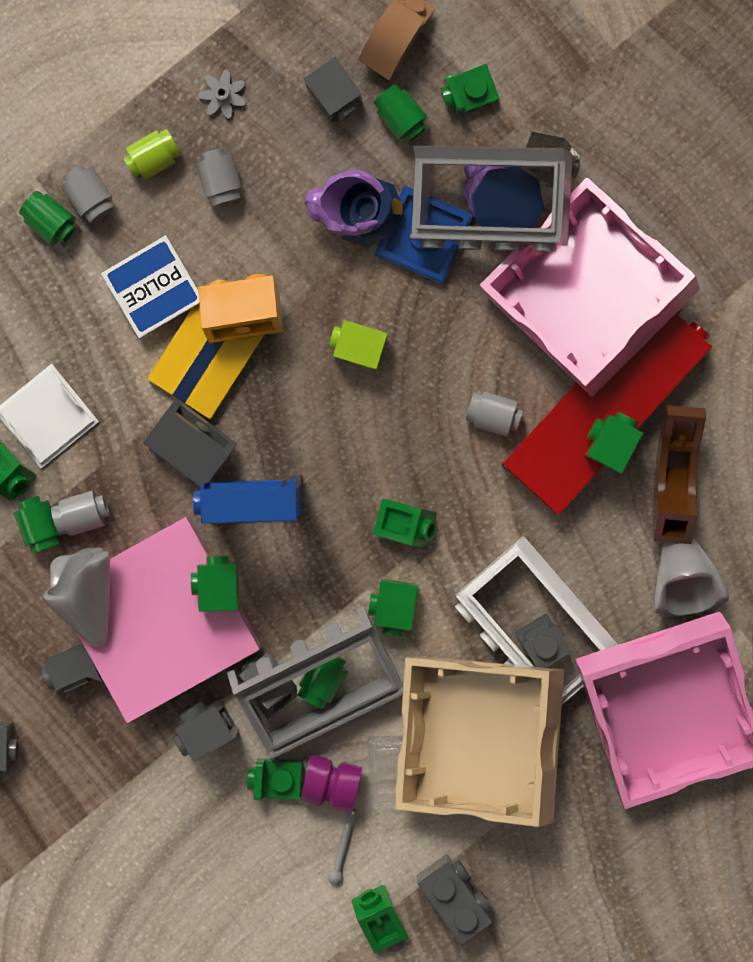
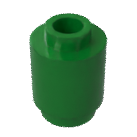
(401, 113)
(48, 218)
(36, 524)
(323, 682)

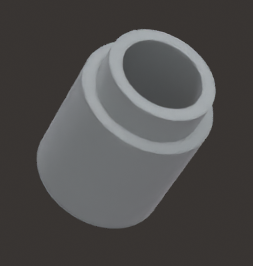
(219, 177)
(87, 193)
(494, 413)
(80, 513)

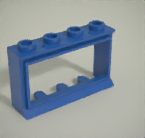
(249, 501)

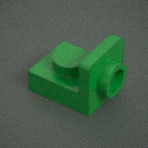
(469, 90)
(13, 474)
(405, 523)
(275, 779)
(378, 918)

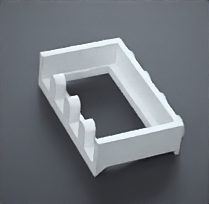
(496, 637)

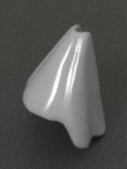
(687, 582)
(82, 593)

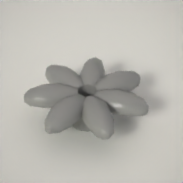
(223, 101)

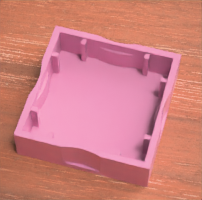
(595, 297)
(155, 628)
(670, 708)

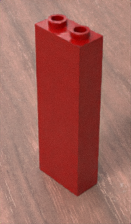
(553, 452)

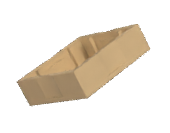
(480, 740)

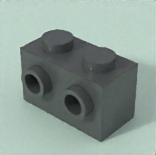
(189, 443)
(204, 729)
(454, 899)

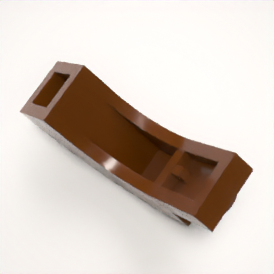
(676, 474)

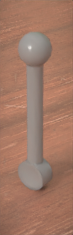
(335, 875)

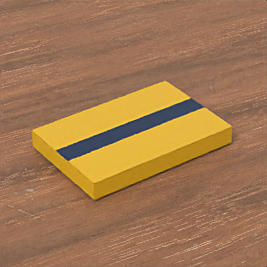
(201, 370)

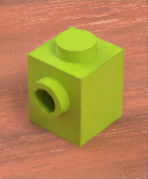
(358, 344)

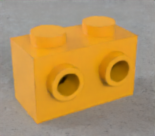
(240, 308)

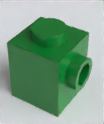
(613, 441)
(216, 584)
(393, 606)

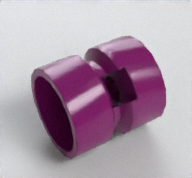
(331, 784)

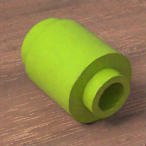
(152, 154)

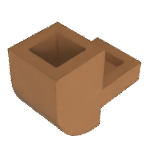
(395, 35)

